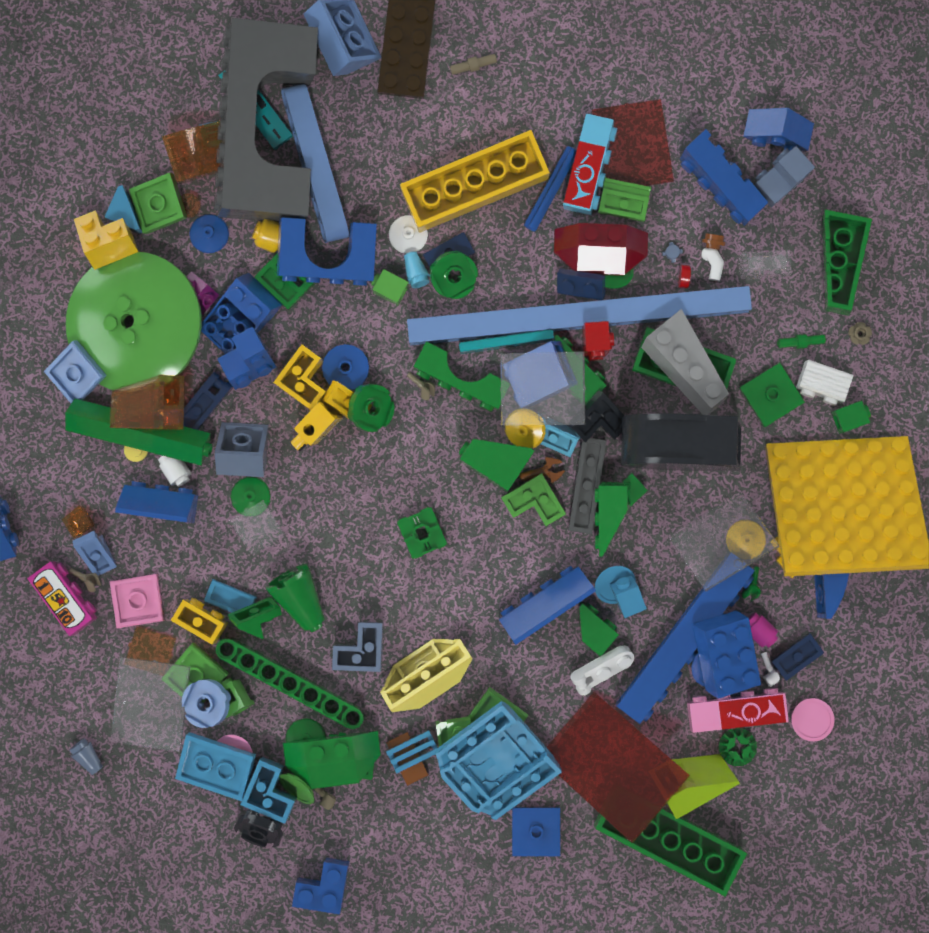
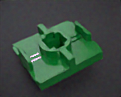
(408, 530)

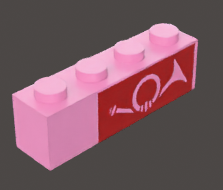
(737, 711)

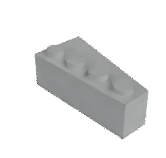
(686, 363)

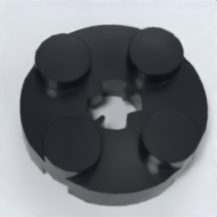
(258, 829)

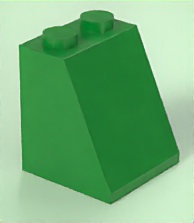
(495, 461)

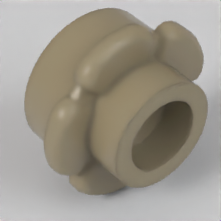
(860, 327)

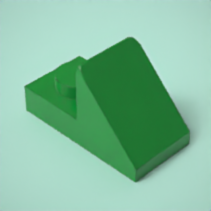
(250, 617)

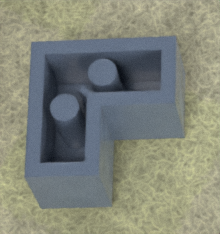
(788, 172)
(364, 655)

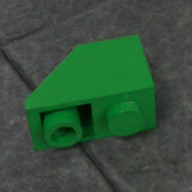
(595, 632)

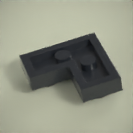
(599, 413)

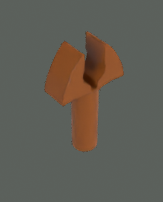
(528, 475)

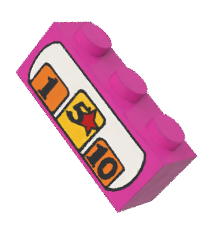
(63, 597)

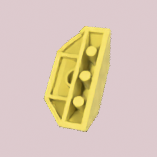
(425, 674)

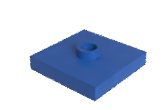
(536, 831)

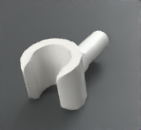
(772, 677)

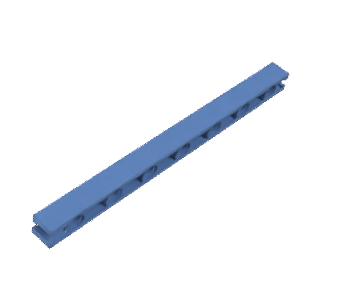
(574, 315)

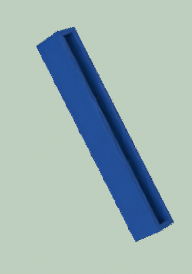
(679, 647)

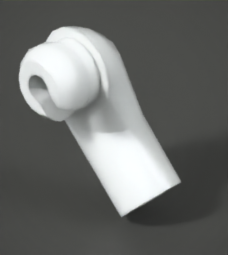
(715, 261)

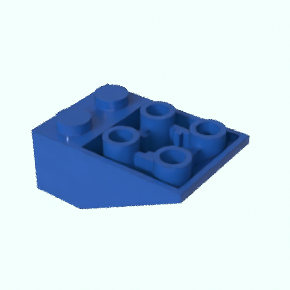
(241, 307)

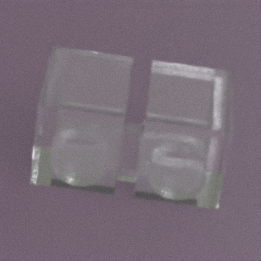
(754, 264)

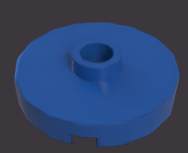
(346, 355)

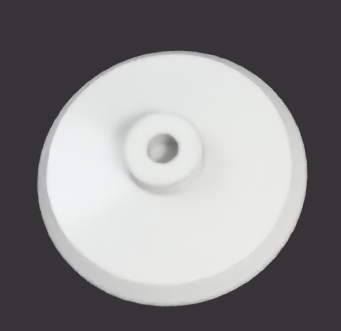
(405, 235)

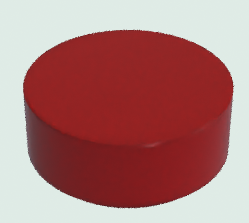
(684, 276)

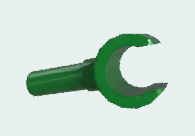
(753, 588)

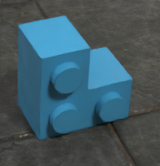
(264, 796)

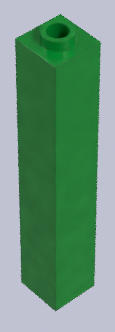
(94, 421)

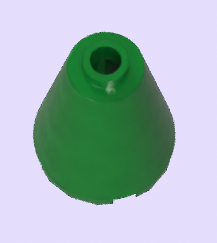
(298, 597)

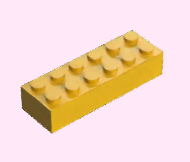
(475, 181)

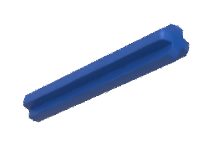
(550, 189)

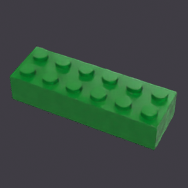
(685, 849)

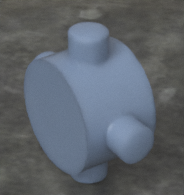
(672, 252)

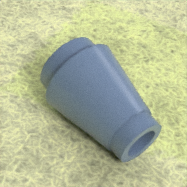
(86, 756)

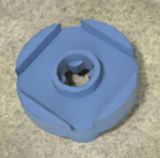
(217, 696)

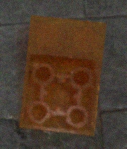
(193, 152)
(149, 404)

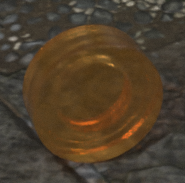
(191, 204)

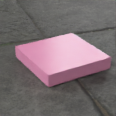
(137, 601)

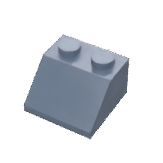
(242, 449)

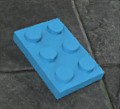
(215, 766)

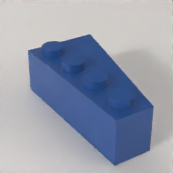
(722, 179)

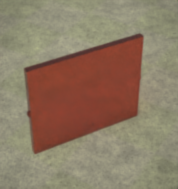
(641, 144)

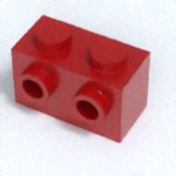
(597, 340)

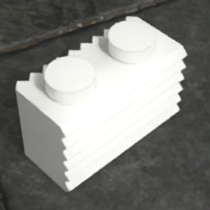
(824, 382)

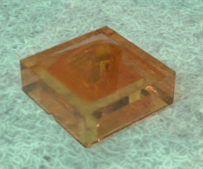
(78, 522)

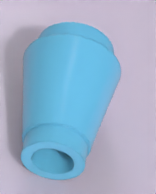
(416, 272)

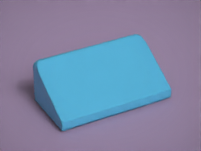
(560, 439)

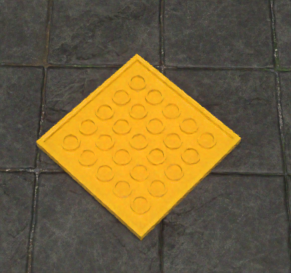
(847, 506)

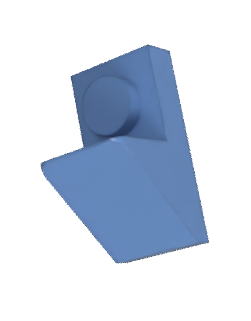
(95, 553)

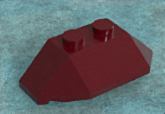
(601, 247)

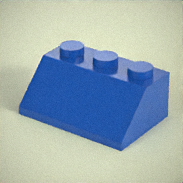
(158, 502)

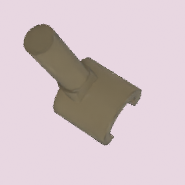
(427, 388)
(89, 579)
(328, 800)

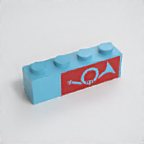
(589, 164)

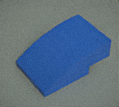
(829, 593)

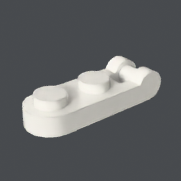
(602, 669)

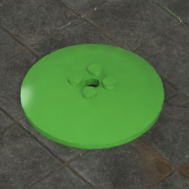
(163, 312)

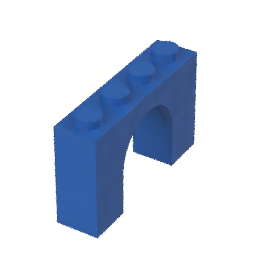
(294, 262)

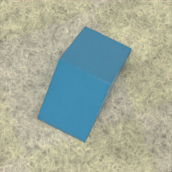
(123, 208)

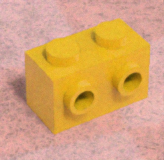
(200, 621)

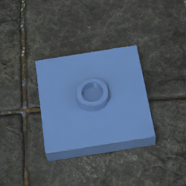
(75, 372)

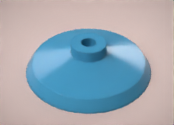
(608, 577)

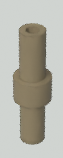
(473, 64)

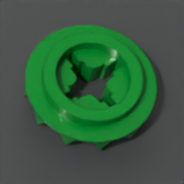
(728, 741)

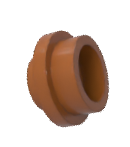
(713, 241)

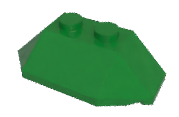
(333, 758)

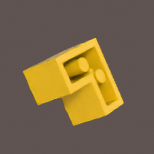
(102, 242)
(296, 378)

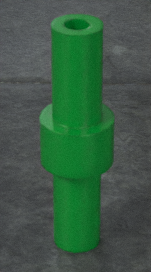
(801, 341)

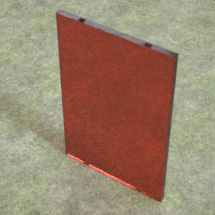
(615, 767)

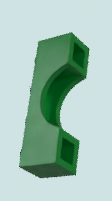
(433, 364)

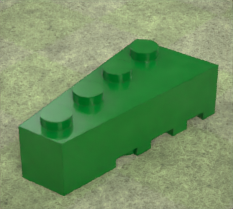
(844, 250)

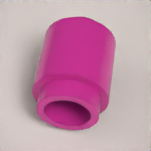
(762, 630)

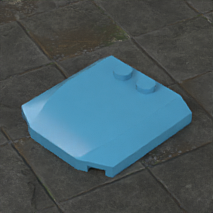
(496, 762)

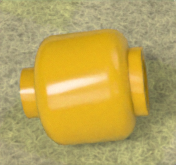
(266, 235)

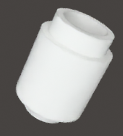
(174, 470)

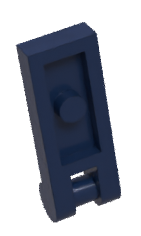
(205, 402)

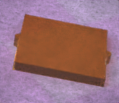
(151, 646)

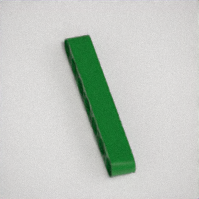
(278, 683)

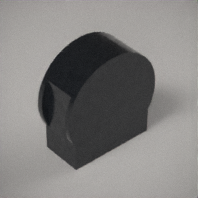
(681, 442)

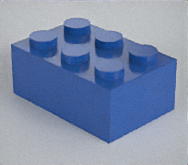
(727, 654)

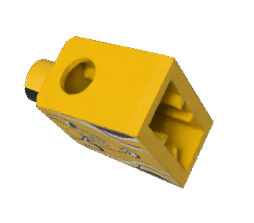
(323, 420)

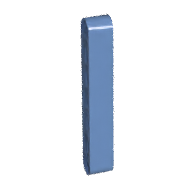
(313, 156)

